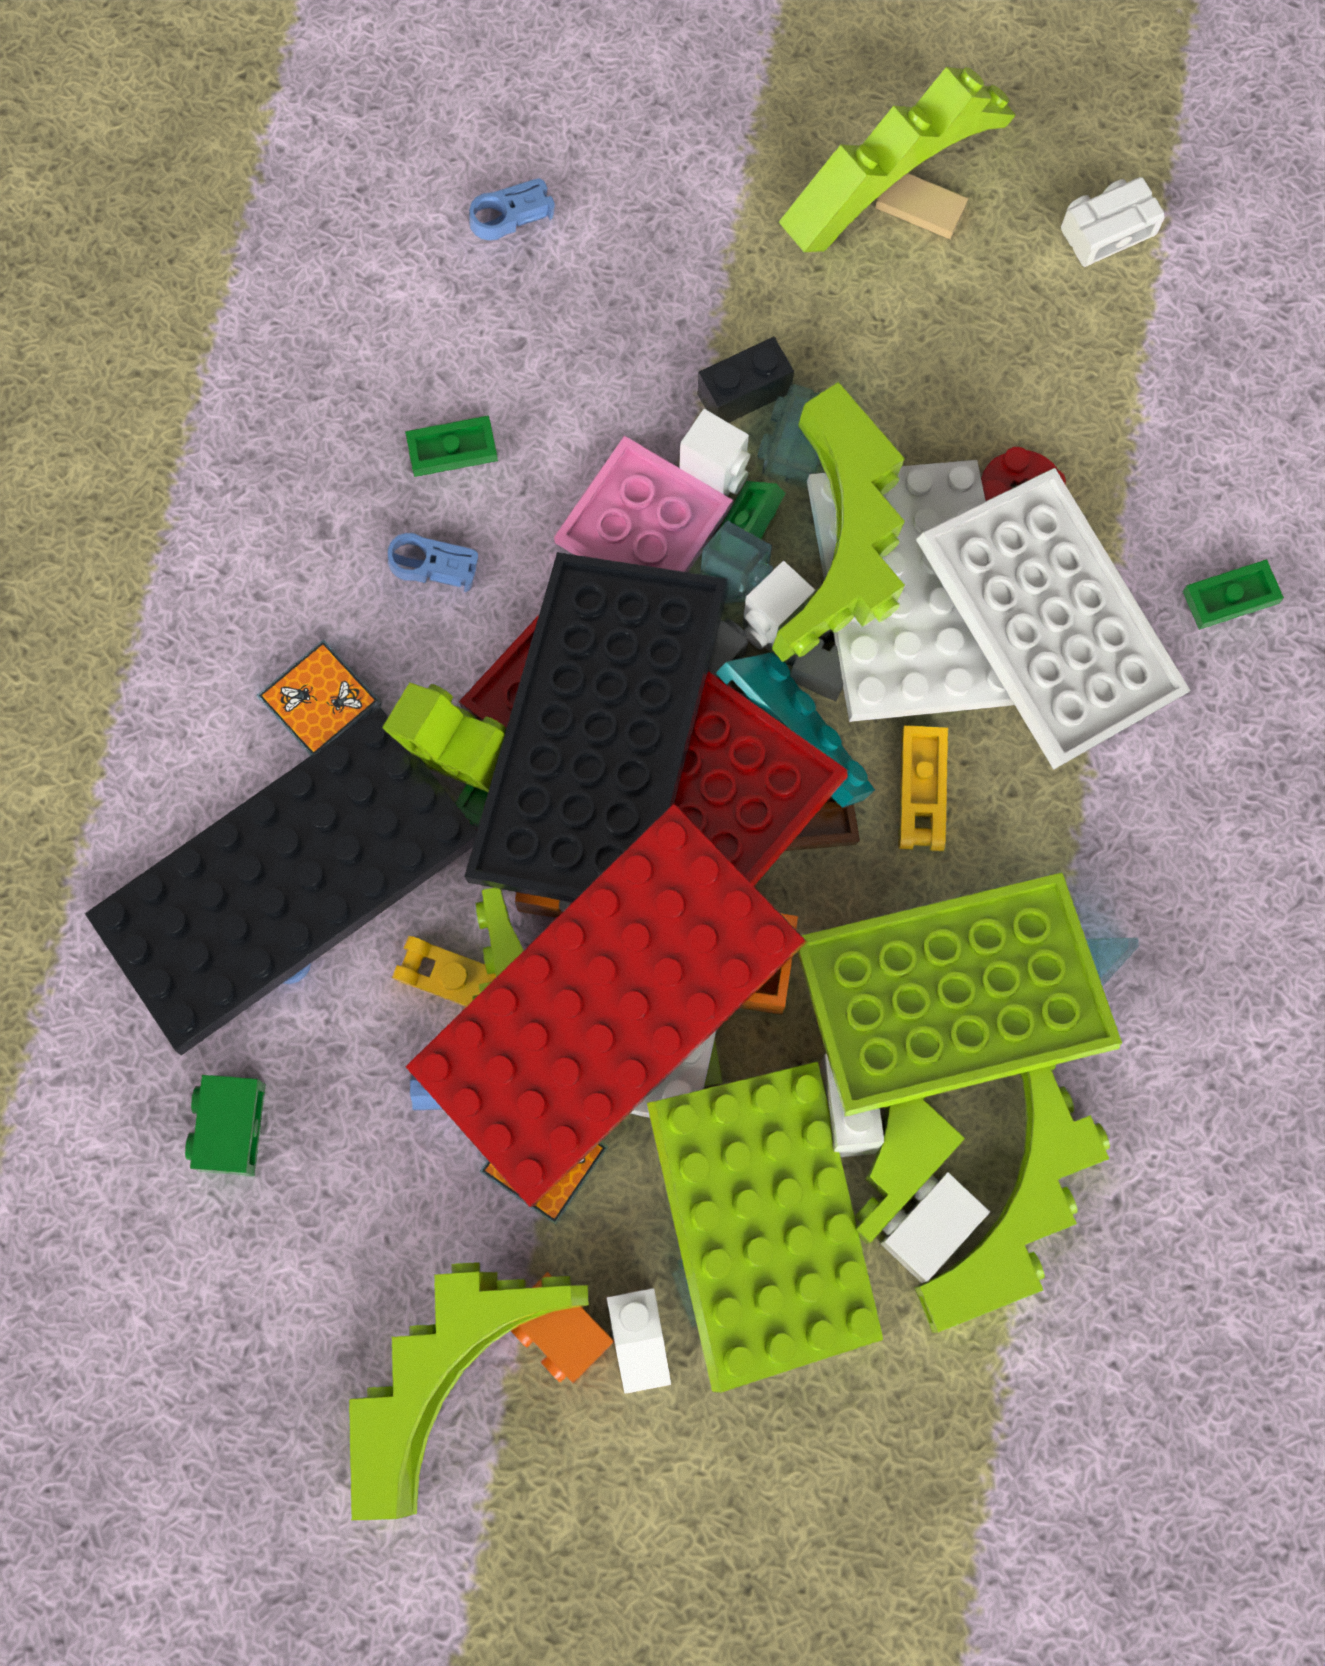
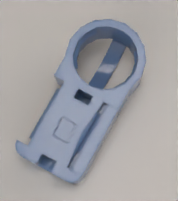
(518, 206)
(443, 561)

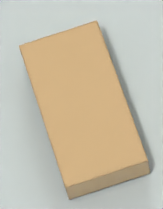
(923, 204)

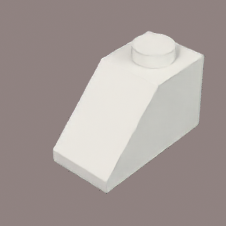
(639, 1340)

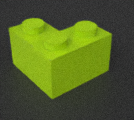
(446, 735)

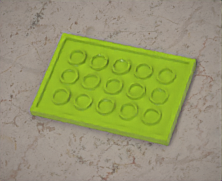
(956, 994)
(764, 1225)

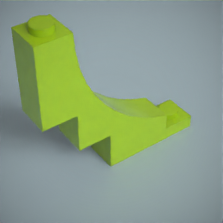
(912, 1150)

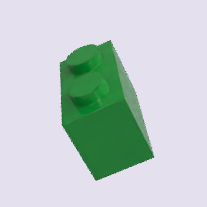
(226, 1125)

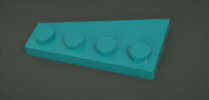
(771, 688)

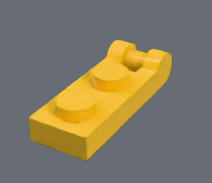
(923, 786)
(452, 976)

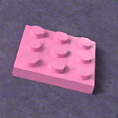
(643, 512)

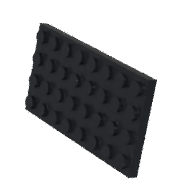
(596, 723)
(280, 881)

